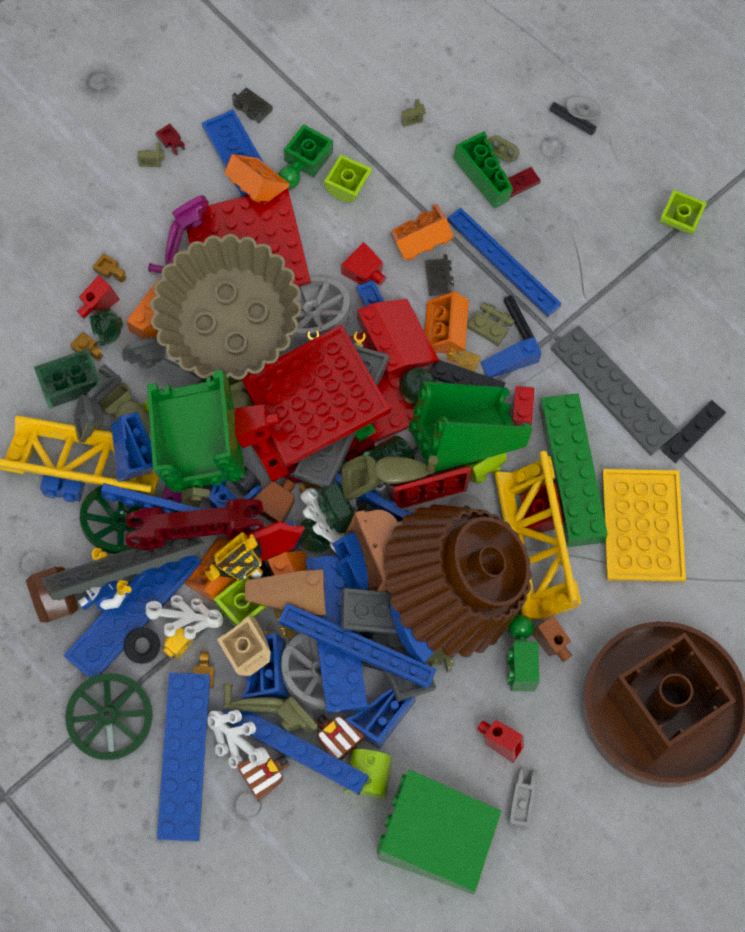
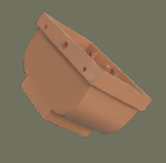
(373, 533)

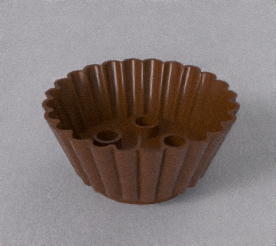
(456, 577)

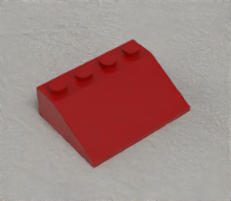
(396, 331)
(430, 487)

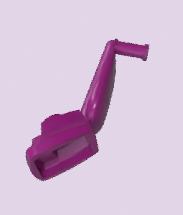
(186, 216)

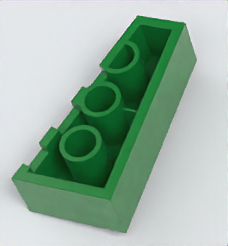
(483, 168)

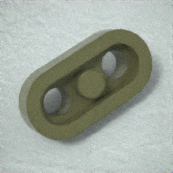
(503, 148)

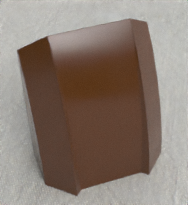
(45, 607)

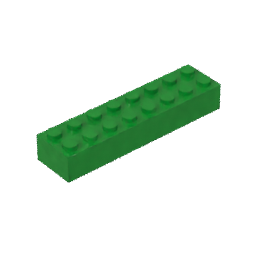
(573, 470)

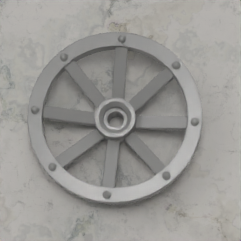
(313, 309)
(314, 667)

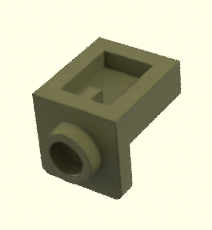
(413, 115)
(151, 158)
(194, 496)
(438, 657)

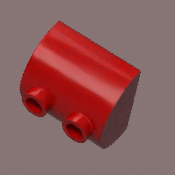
(539, 504)

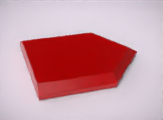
(277, 538)

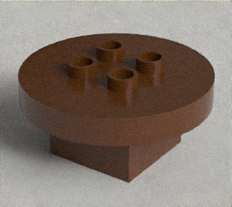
(664, 704)

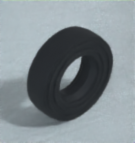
(154, 645)

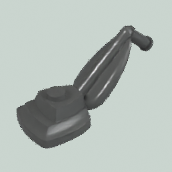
(147, 353)
(88, 411)

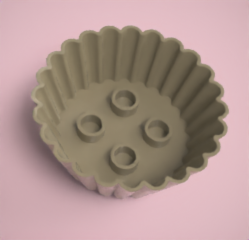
(225, 306)

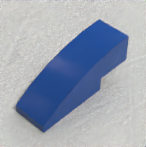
(352, 562)
(415, 649)

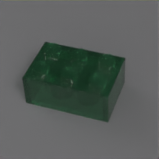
(67, 377)

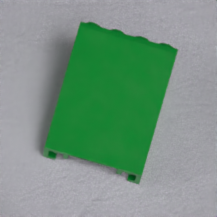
(464, 424)
(194, 434)
(438, 832)

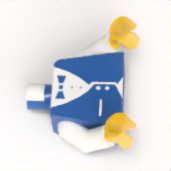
(107, 596)

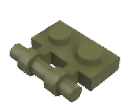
(488, 328)

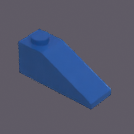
(512, 358)

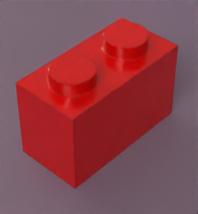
(523, 405)

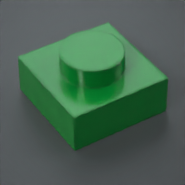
(364, 432)

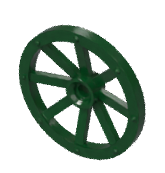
(113, 520)
(114, 720)

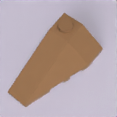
(299, 589)

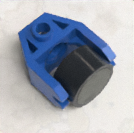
(248, 486)

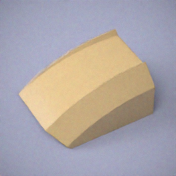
(246, 647)

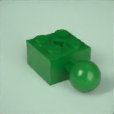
(305, 153)
(522, 656)

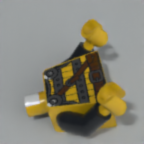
(238, 559)

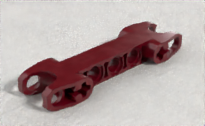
(157, 526)

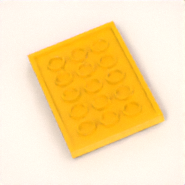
(643, 525)

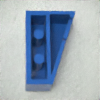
(131, 447)
(268, 679)
(381, 717)

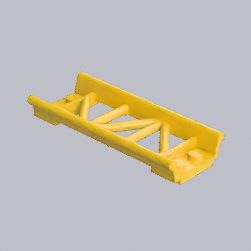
(26, 439)
(561, 596)

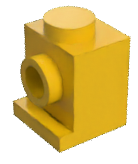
(176, 644)

